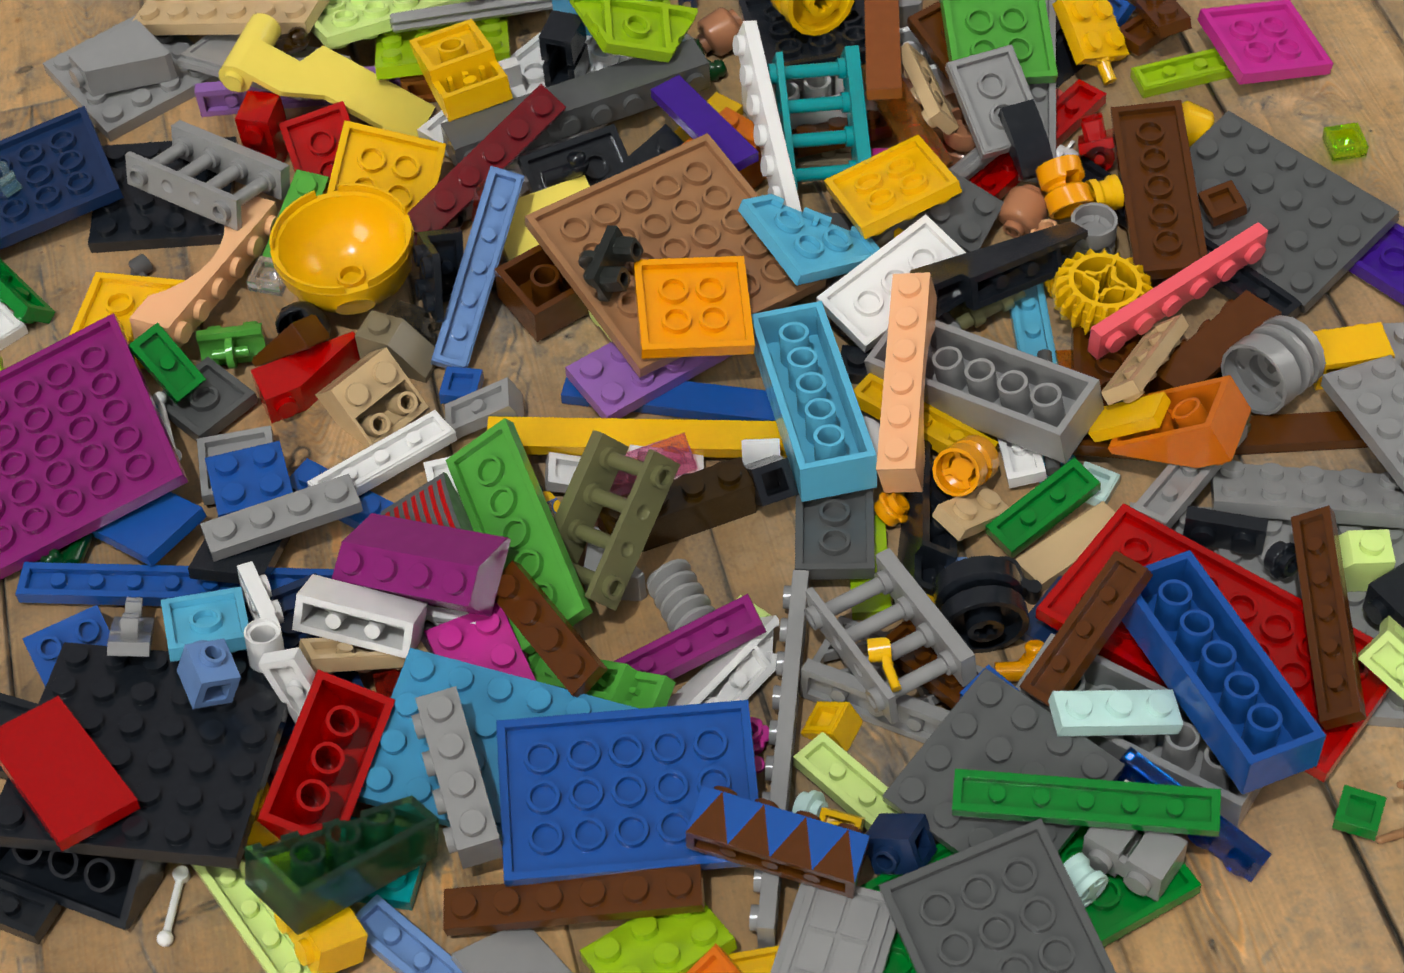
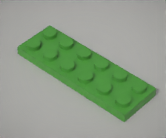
(508, 502)

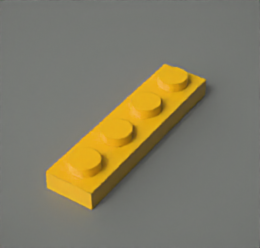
(939, 427)

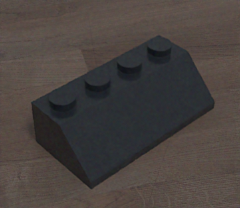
(90, 884)

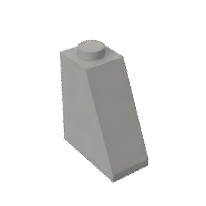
(121, 61)

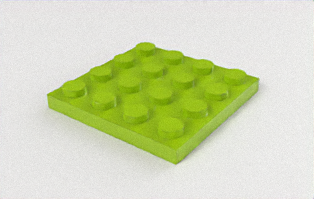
(396, 59)

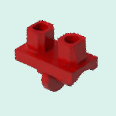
(1096, 141)

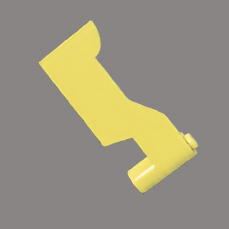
(319, 76)

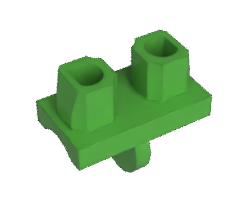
(231, 344)

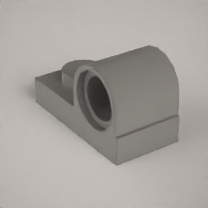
(472, 410)

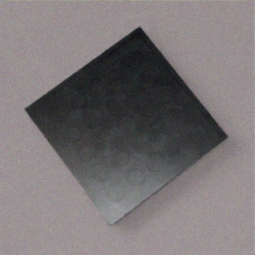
(188, 767)

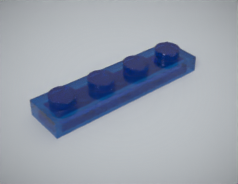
(1232, 846)

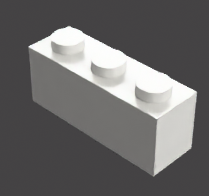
(359, 616)

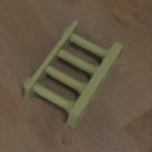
(590, 492)

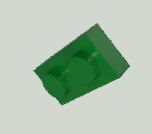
(166, 363)

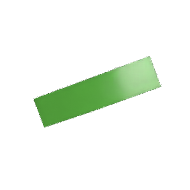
(618, 684)

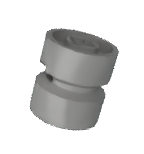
(1101, 226)

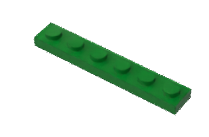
(1087, 802)

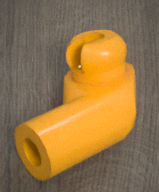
(1015, 669)

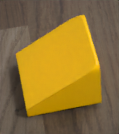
(836, 720)

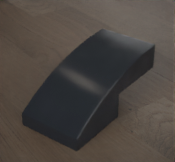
(1027, 137)

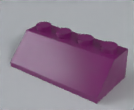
(424, 562)

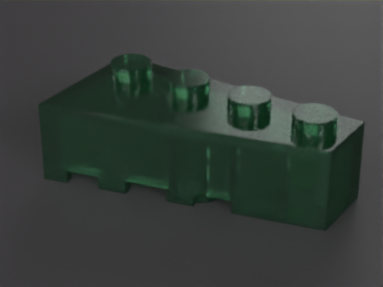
(342, 863)

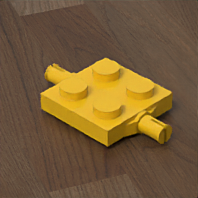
(1092, 34)

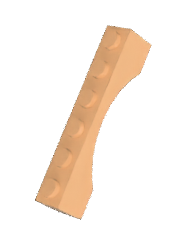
(190, 302)
(902, 409)

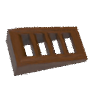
(294, 339)

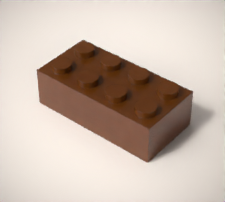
(538, 293)

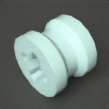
(1086, 880)

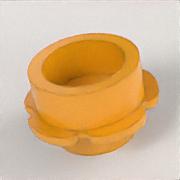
(892, 508)

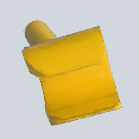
(880, 651)

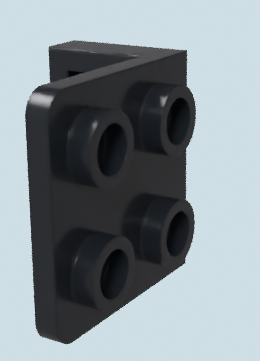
(438, 261)

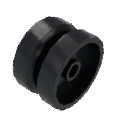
(983, 601)

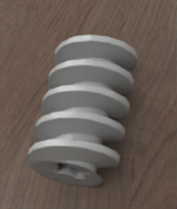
(678, 594)

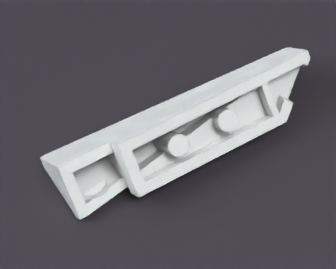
(734, 673)

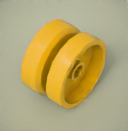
(814, 16)

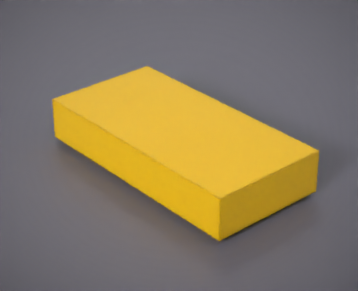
(1130, 418)

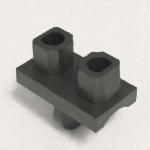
(606, 264)

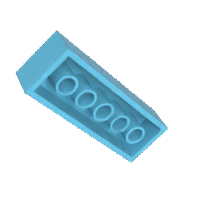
(813, 402)

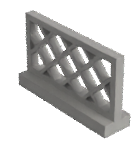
(820, 682)

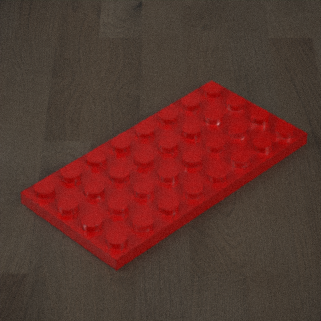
(1266, 610)

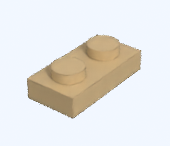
(969, 513)

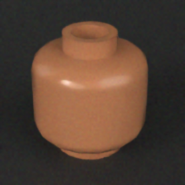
(718, 31)
(1023, 210)

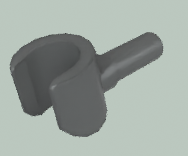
(140, 266)

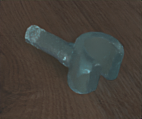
(8, 182)

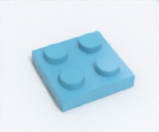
(205, 617)

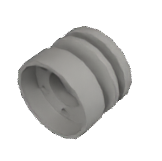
(1274, 363)

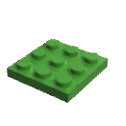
(992, 24)

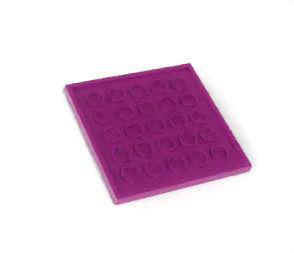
(77, 443)

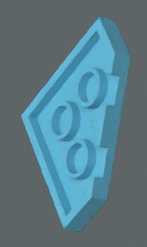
(805, 241)

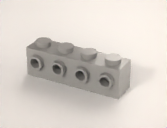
(459, 777)

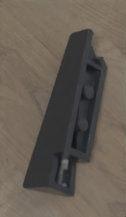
(1002, 268)
(923, 541)

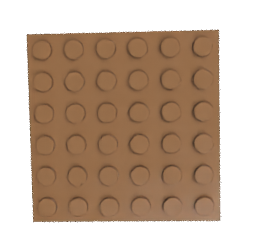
(676, 209)

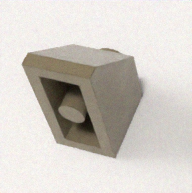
(403, 341)

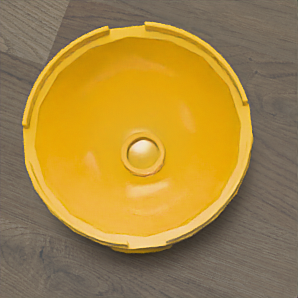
(343, 247)

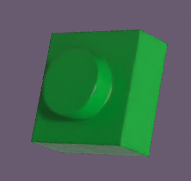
(1359, 812)

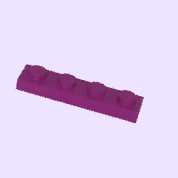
(699, 640)

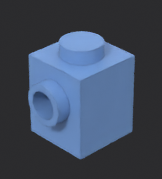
(208, 673)

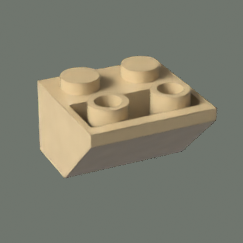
(372, 398)

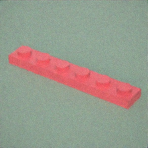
(1176, 291)

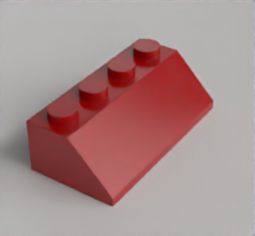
(325, 756)

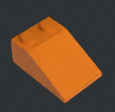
(1197, 428)

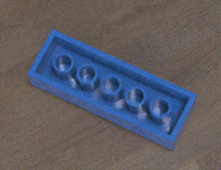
(1222, 676)

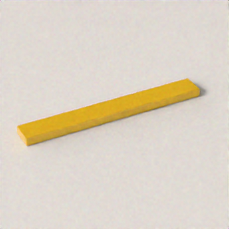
(704, 437)

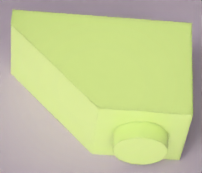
(1365, 557)

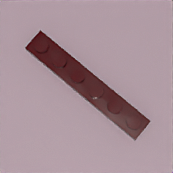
(497, 149)

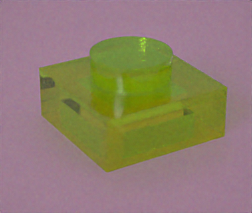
(1345, 141)

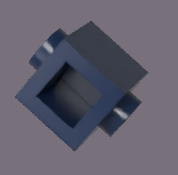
(900, 843)

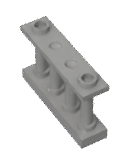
(216, 154)
(910, 604)

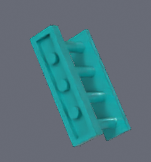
(850, 102)

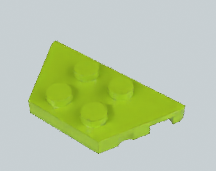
(636, 26)

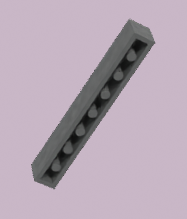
(588, 99)

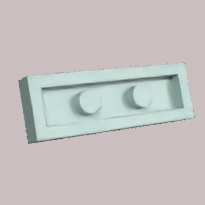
(1115, 712)

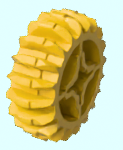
(1096, 287)

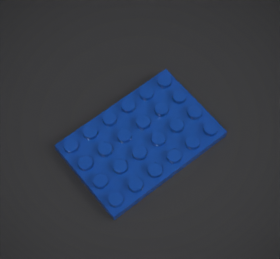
(615, 787)

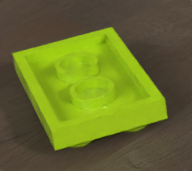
(658, 944)

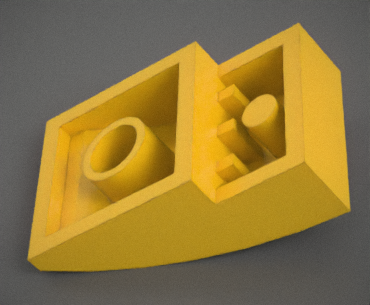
(461, 69)

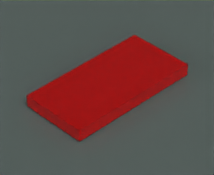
(63, 774)

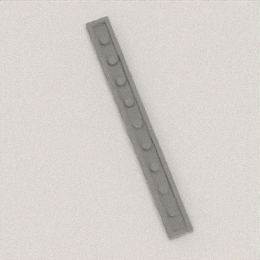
(782, 735)

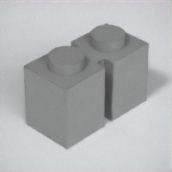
(1143, 862)

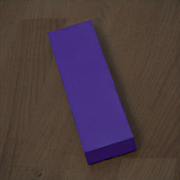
(699, 118)

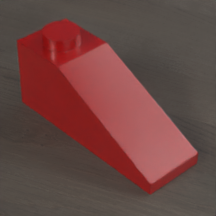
(291, 382)

